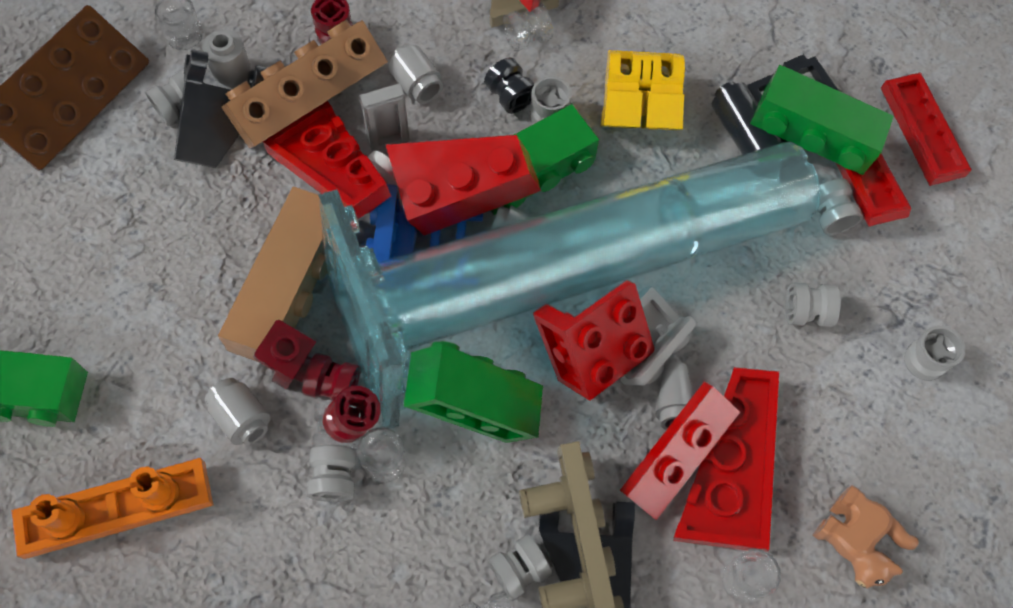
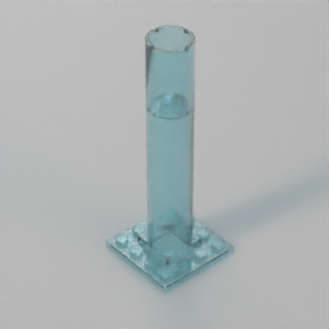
(549, 256)

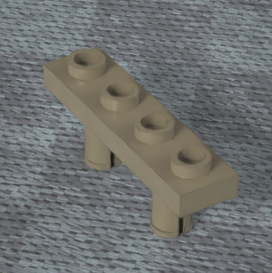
(587, 515)

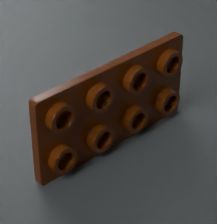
(65, 86)

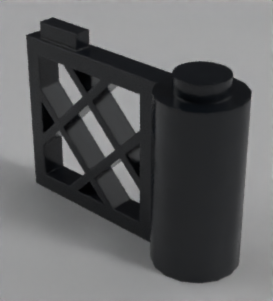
(738, 102)

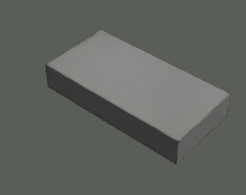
(385, 116)

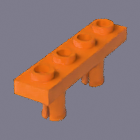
(110, 508)

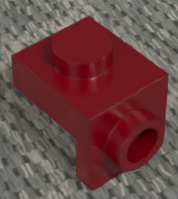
(286, 353)

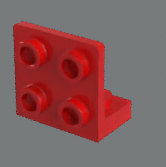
(598, 343)

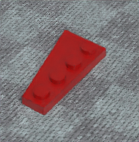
(329, 159)
(735, 480)

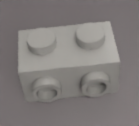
(668, 335)

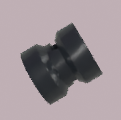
(508, 82)

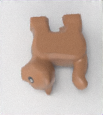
(856, 537)

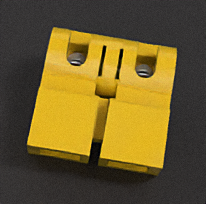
(645, 87)

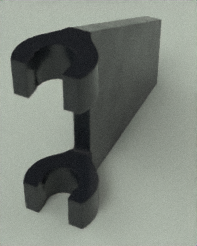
(203, 126)
(565, 556)

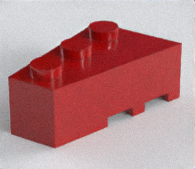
(460, 178)

